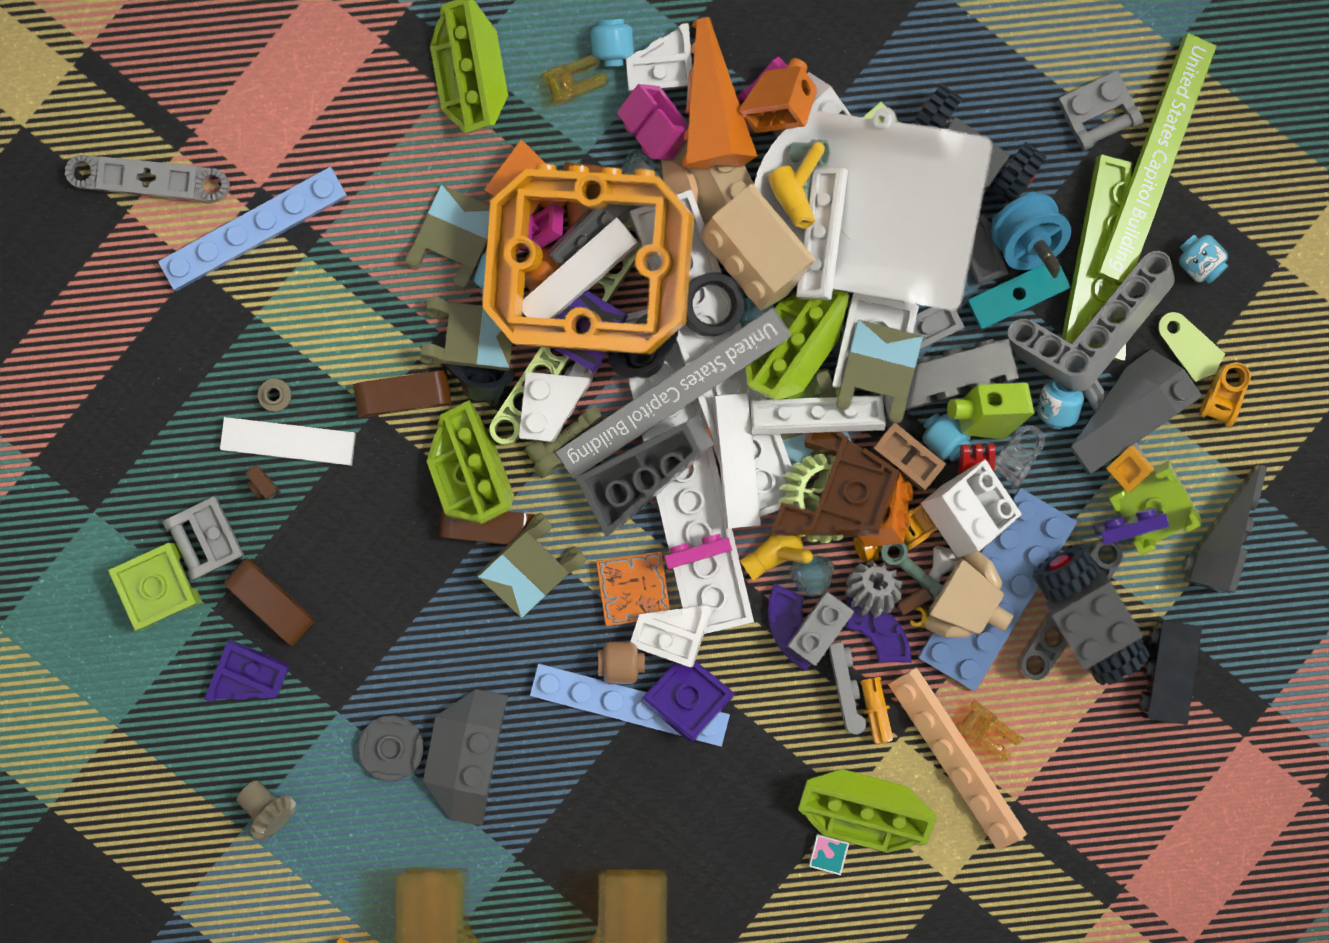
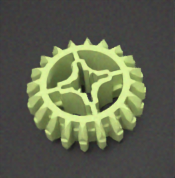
(797, 493)

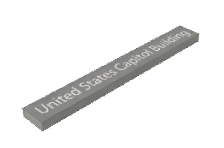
(674, 393)

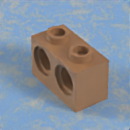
(909, 456)

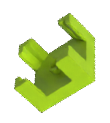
(1165, 493)
(154, 586)

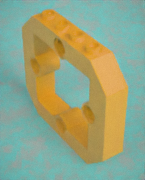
(510, 230)

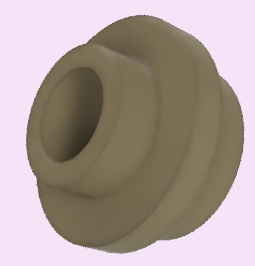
(282, 402)

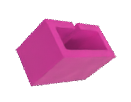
(654, 121)

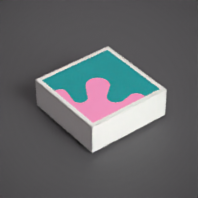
(828, 854)

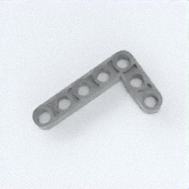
(1099, 330)

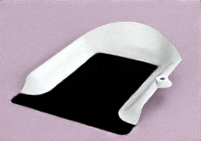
(905, 206)

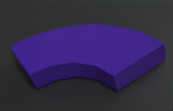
(785, 619)
(883, 632)

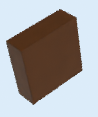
(913, 601)

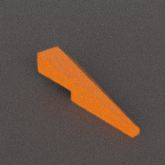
(716, 126)

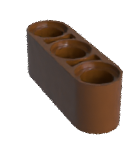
(402, 393)
(498, 530)
(269, 601)

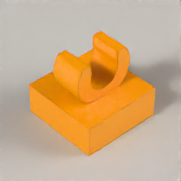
(1130, 469)

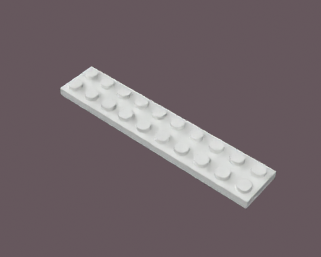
(712, 307)
(694, 510)

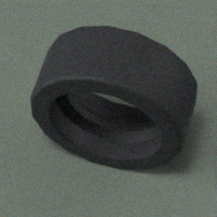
(737, 304)

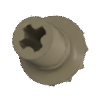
(266, 810)

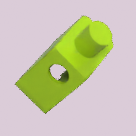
(992, 409)

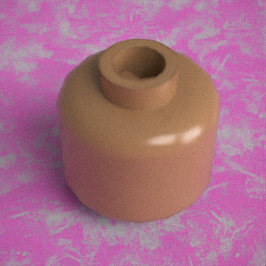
(620, 663)

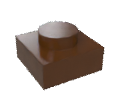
(261, 484)

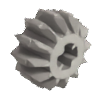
(873, 588)

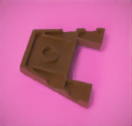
(853, 496)

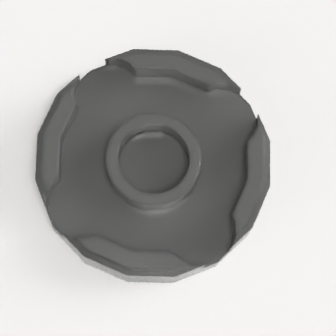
(391, 748)

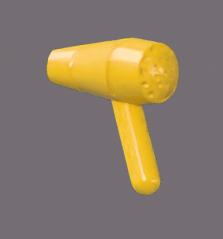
(789, 189)
(774, 552)

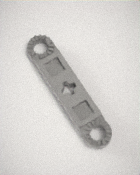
(123, 177)

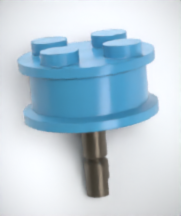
(1031, 232)

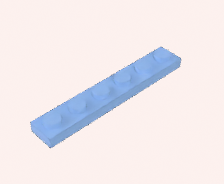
(252, 229)
(611, 701)

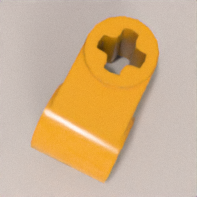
(1226, 396)
(921, 526)

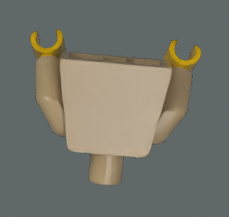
(967, 600)

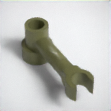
(544, 454)

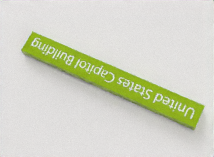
(1156, 158)

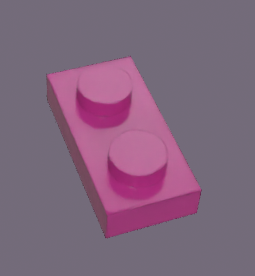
(684, 555)

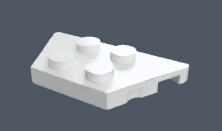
(877, 310)

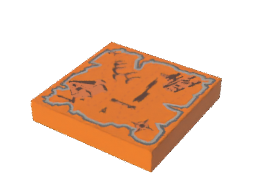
(632, 587)

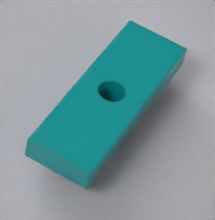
(1000, 303)

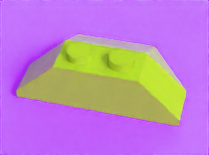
(468, 66)
(793, 363)
(468, 467)
(866, 811)

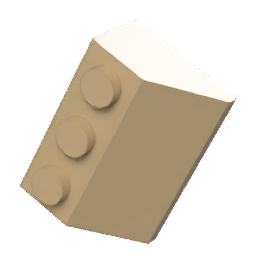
(716, 185)
(757, 248)

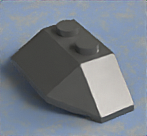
(465, 755)

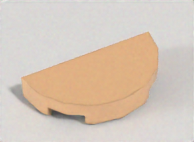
(678, 177)

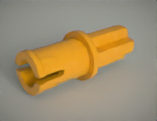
(876, 710)

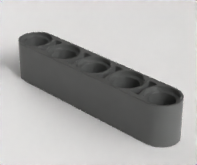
(1037, 645)

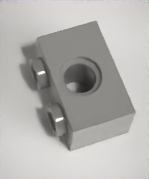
(820, 628)

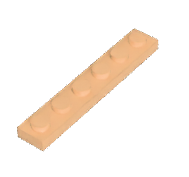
(957, 759)

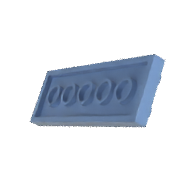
(1015, 555)

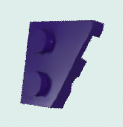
(1122, 527)
(246, 674)

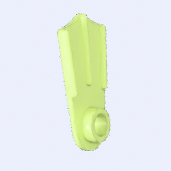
(1191, 347)

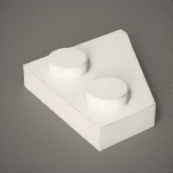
(663, 62)
(548, 403)
(673, 633)

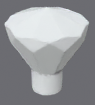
(943, 562)

